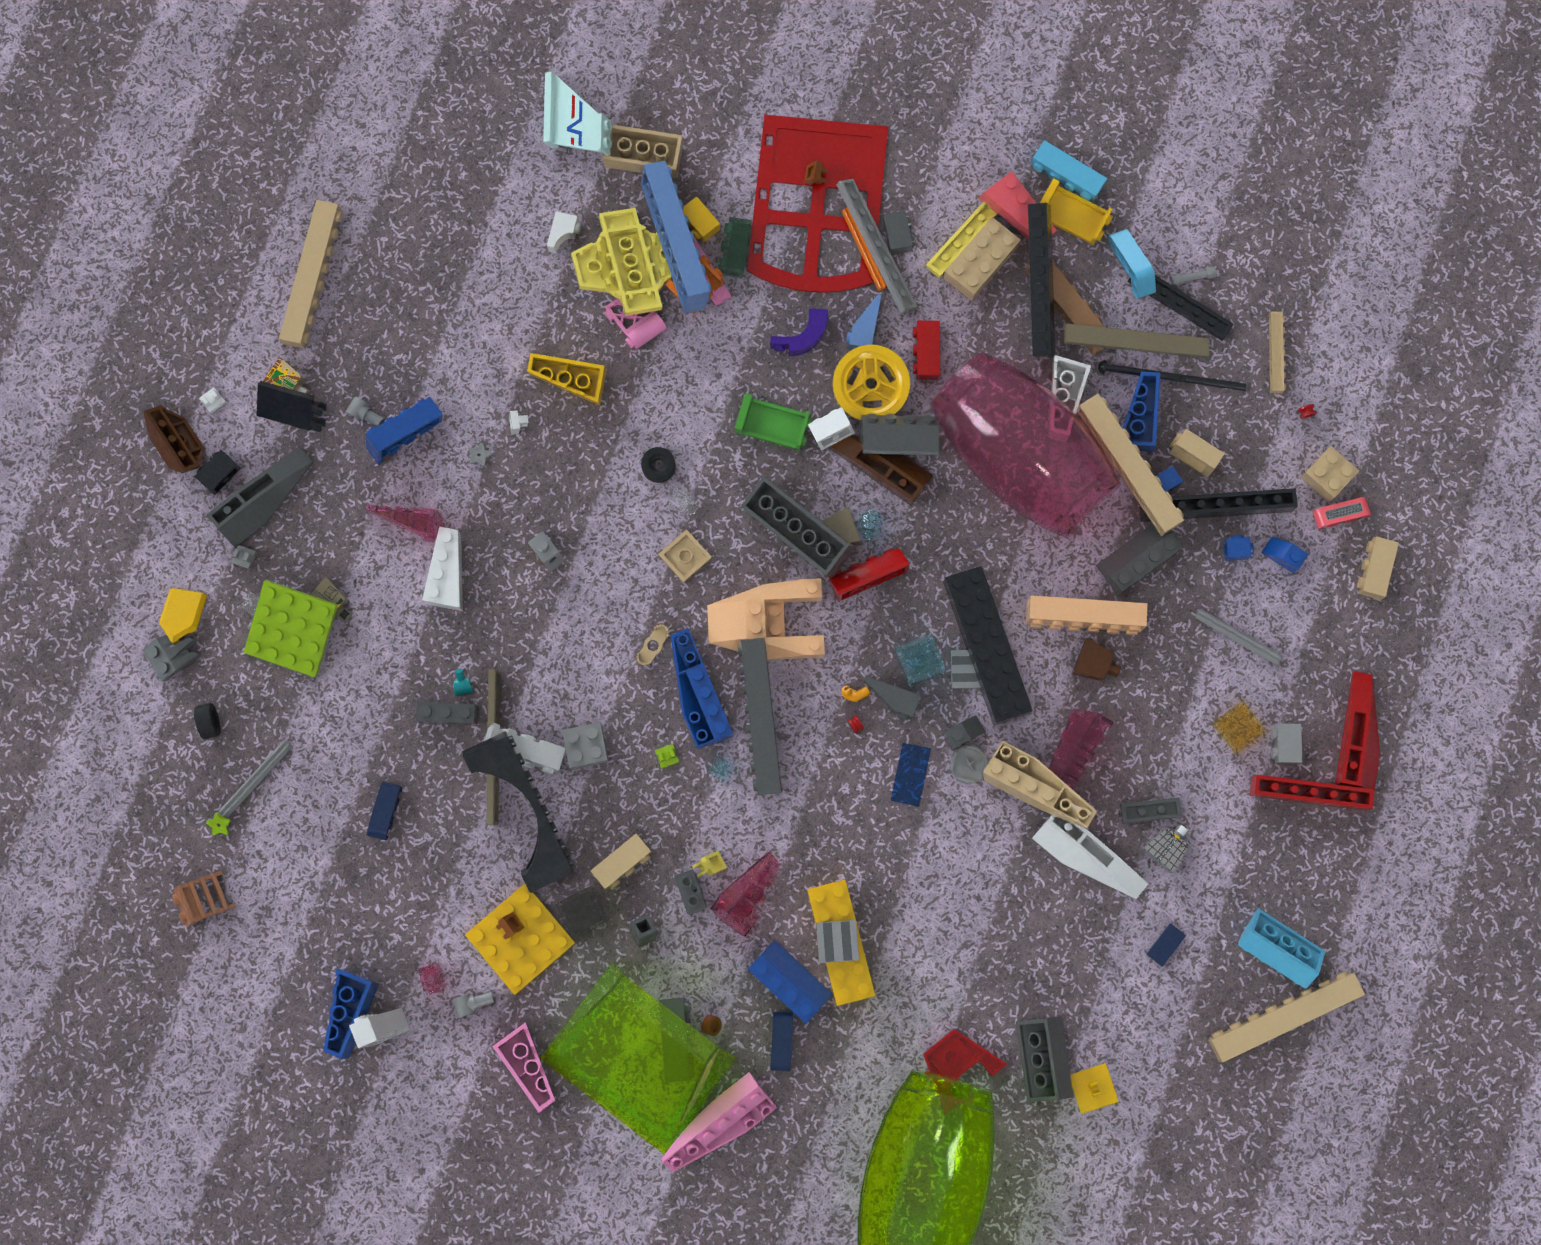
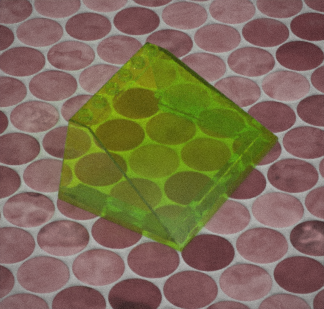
(637, 1059)

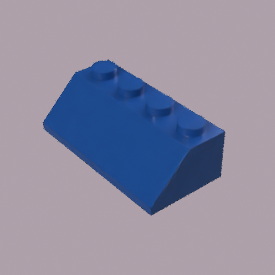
(790, 981)

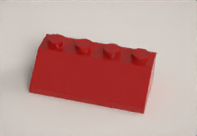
(869, 574)

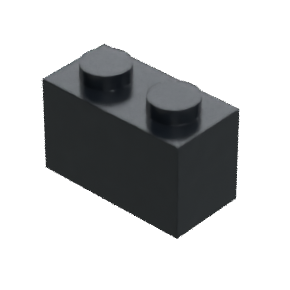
(217, 472)

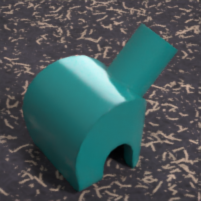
(462, 684)

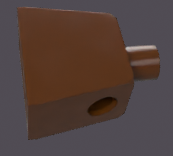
(1095, 662)

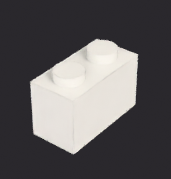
(831, 428)

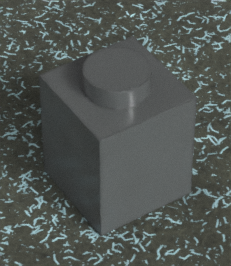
(643, 930)

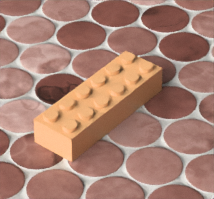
(1086, 614)

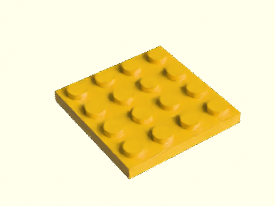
(526, 953)

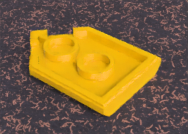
(181, 613)

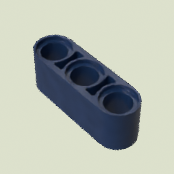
(383, 810)
(781, 1041)

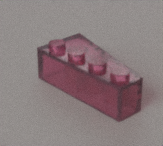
(1077, 744)

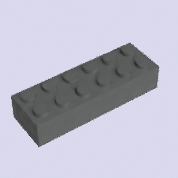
(798, 527)

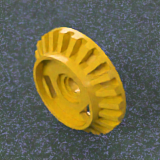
(869, 360)

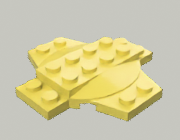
(624, 263)

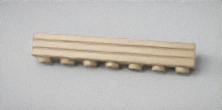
(1277, 352)

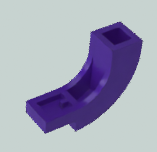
(807, 339)

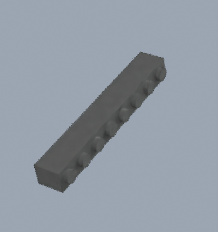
(760, 716)

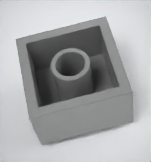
(585, 746)

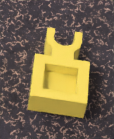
(710, 864)

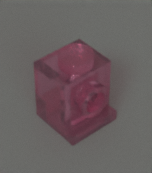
(435, 971)

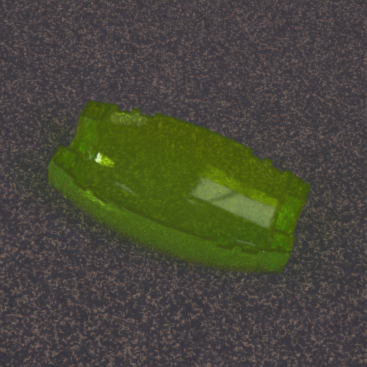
(929, 1164)

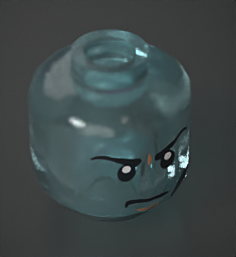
(870, 524)

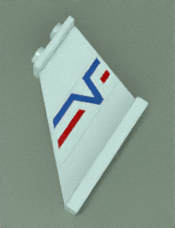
(573, 121)

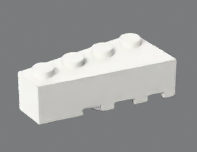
(1069, 380)
(541, 754)
(375, 1029)

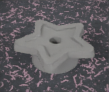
(479, 459)

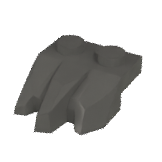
(169, 657)

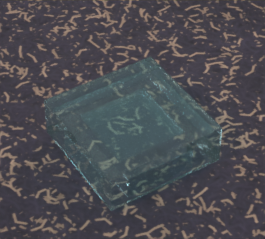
(720, 768)

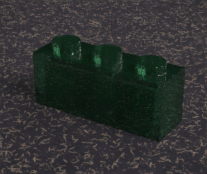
(735, 247)

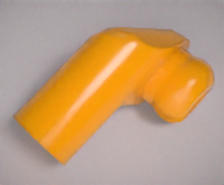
(853, 695)

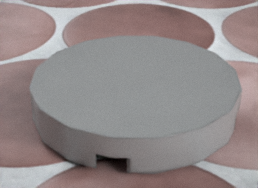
(968, 764)

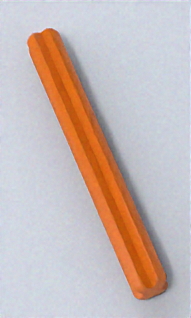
(868, 259)

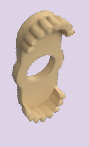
(660, 635)

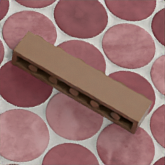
(1071, 305)

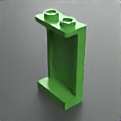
(772, 423)

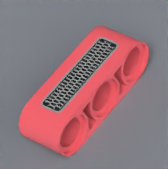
(1340, 512)

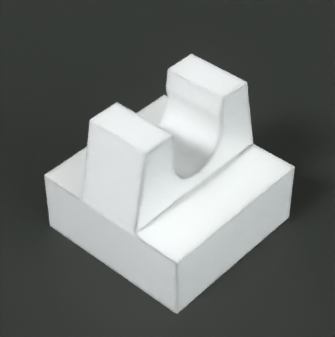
(212, 400)
(517, 422)

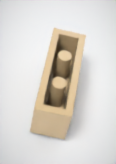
(1377, 568)
(621, 862)

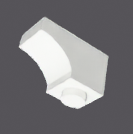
(563, 228)

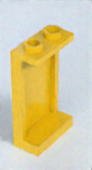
(1076, 213)

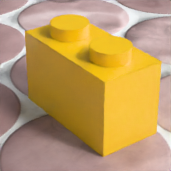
(700, 220)

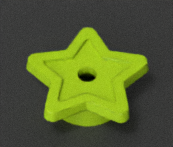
(224, 822)

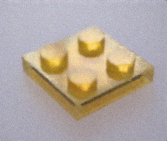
(1239, 727)

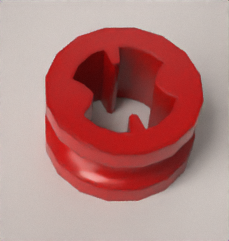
(1307, 411)
(855, 724)

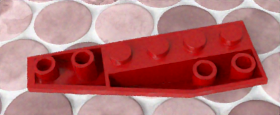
(1360, 738)

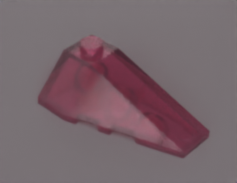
(419, 521)

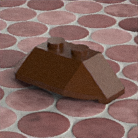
(174, 439)

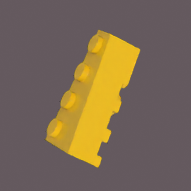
(570, 375)

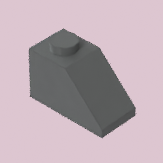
(963, 732)

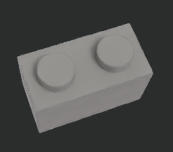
(1287, 743)

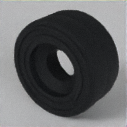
(653, 455)
(207, 721)

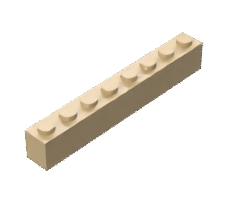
(310, 274)
(1130, 464)
(1286, 1016)

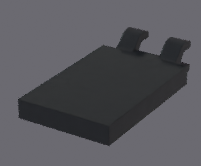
(289, 407)

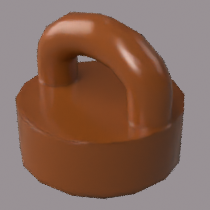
(711, 1025)

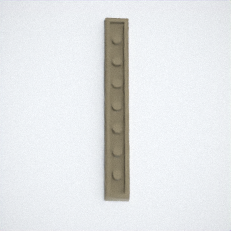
(1136, 340)
(492, 813)

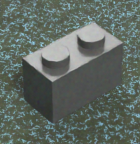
(898, 232)

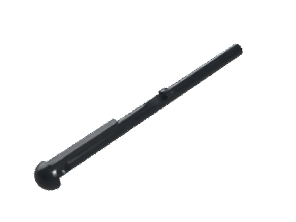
(1103, 366)

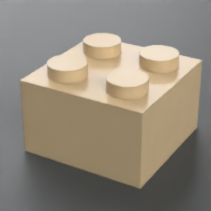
(1329, 474)

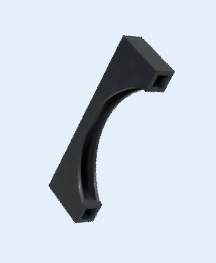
(500, 759)

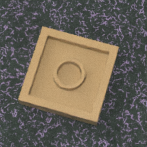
(685, 556)

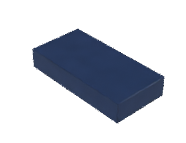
(1165, 944)

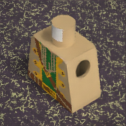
(285, 376)

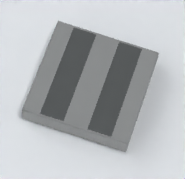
(962, 671)
(837, 941)

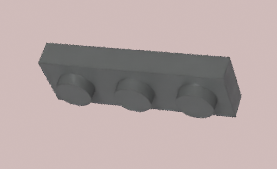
(1150, 810)

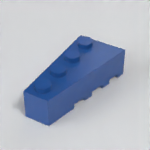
(402, 429)
(350, 1000)

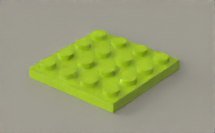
(290, 628)

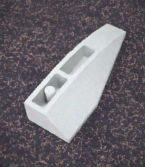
(1088, 855)

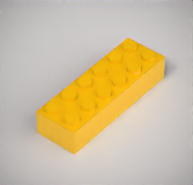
(848, 979)

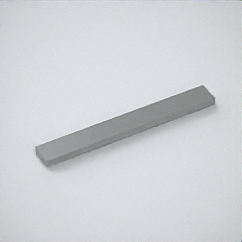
(876, 245)

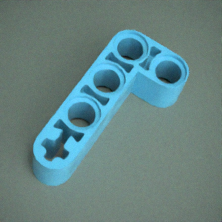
(1134, 263)

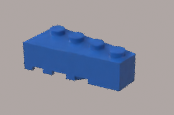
(1143, 412)

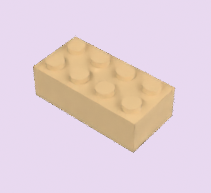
(637, 147)
(982, 259)

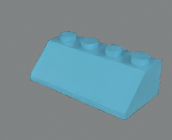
(1282, 948)

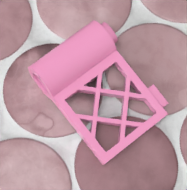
(640, 331)

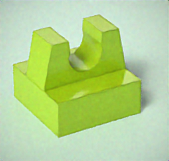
(667, 756)

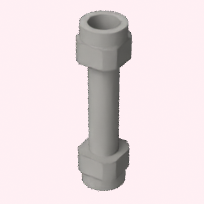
(1178, 279)

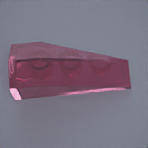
(740, 900)

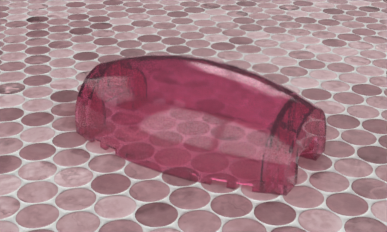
(1024, 444)

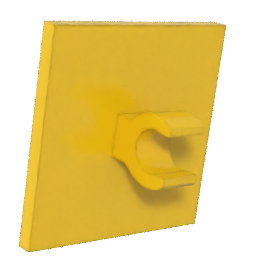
(1093, 1088)

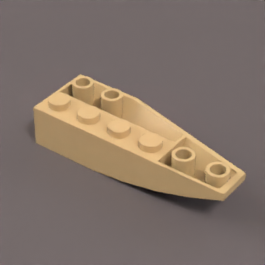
(1036, 785)

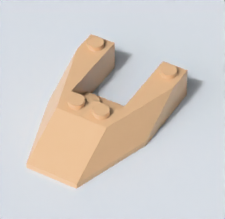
(761, 615)

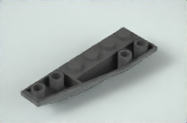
(259, 498)

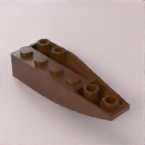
(891, 471)

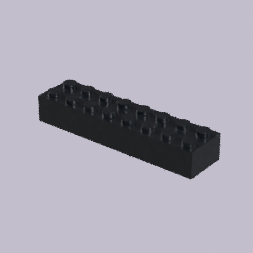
(987, 645)

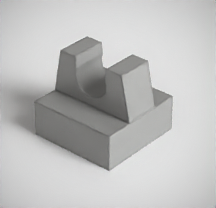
(243, 557)

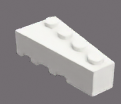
(445, 572)

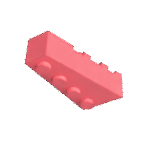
(1011, 201)

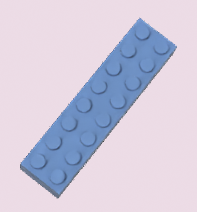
(675, 236)

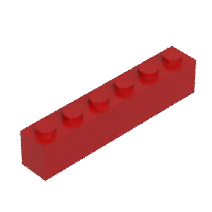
(1311, 792)

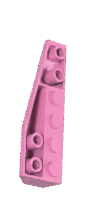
(721, 1122)

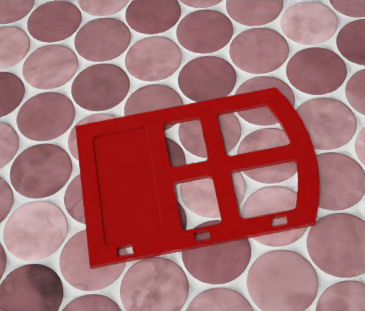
(847, 153)

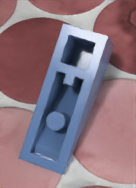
(865, 326)

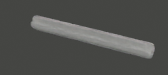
(1238, 636)
(255, 779)

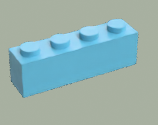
(1068, 171)

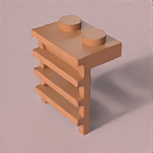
(190, 905)

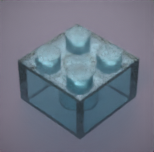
(920, 660)

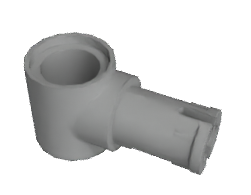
(361, 411)
(468, 1004)

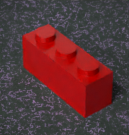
(927, 350)

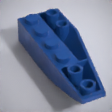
(697, 695)

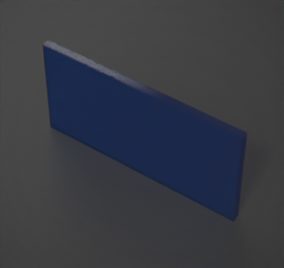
(910, 774)

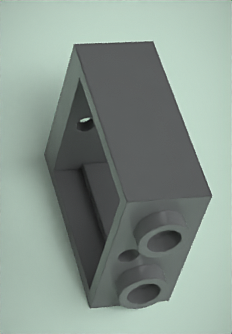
(687, 883)

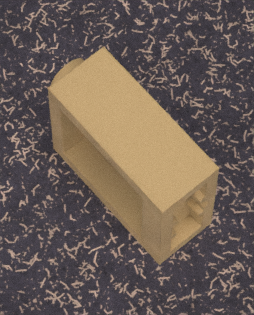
(1195, 452)

